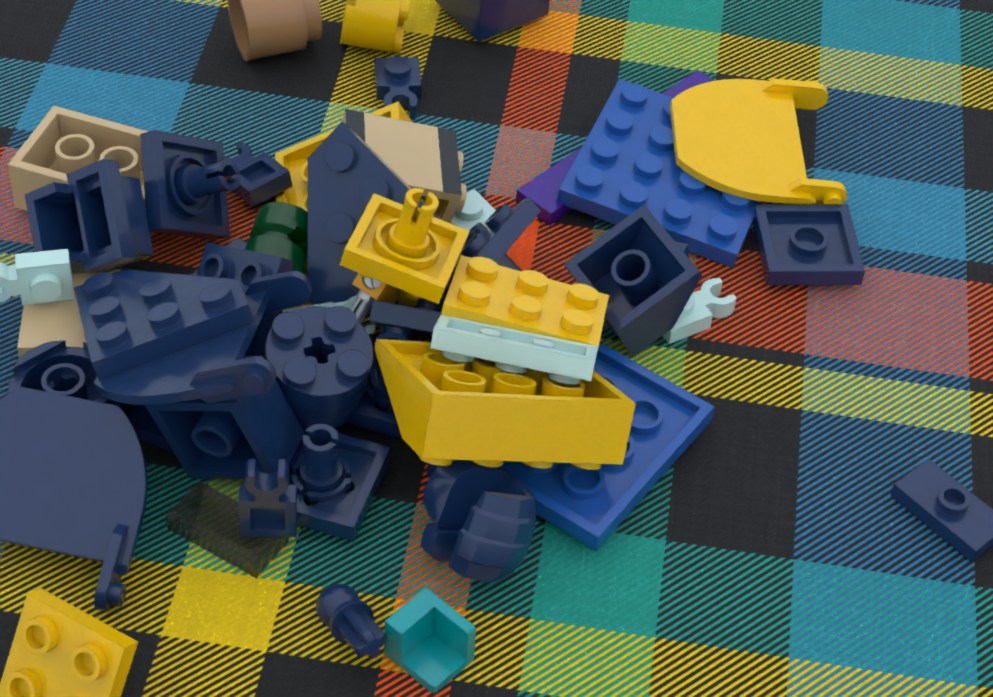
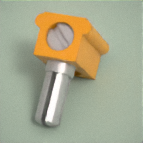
(371, 290)

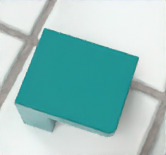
(429, 640)

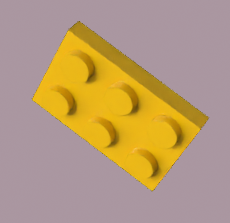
(525, 301)

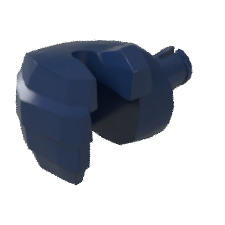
(478, 519)

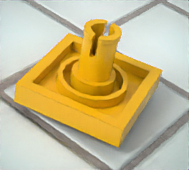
(405, 245)
(65, 653)

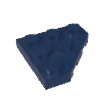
(340, 185)
(151, 314)

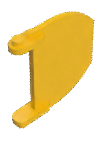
(748, 140)

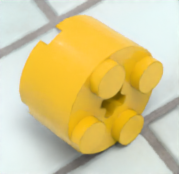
(374, 24)

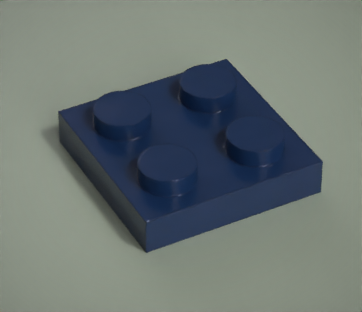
(808, 244)

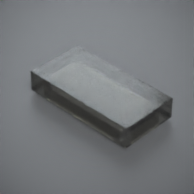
(214, 524)

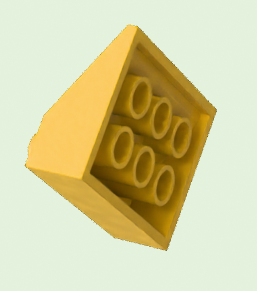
(498, 416)

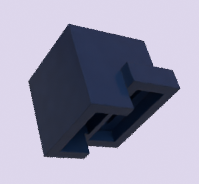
(92, 216)

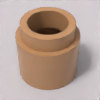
(274, 26)

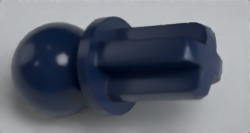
(350, 620)

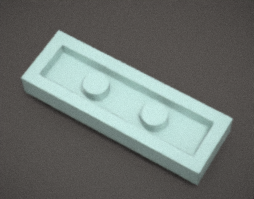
(514, 349)

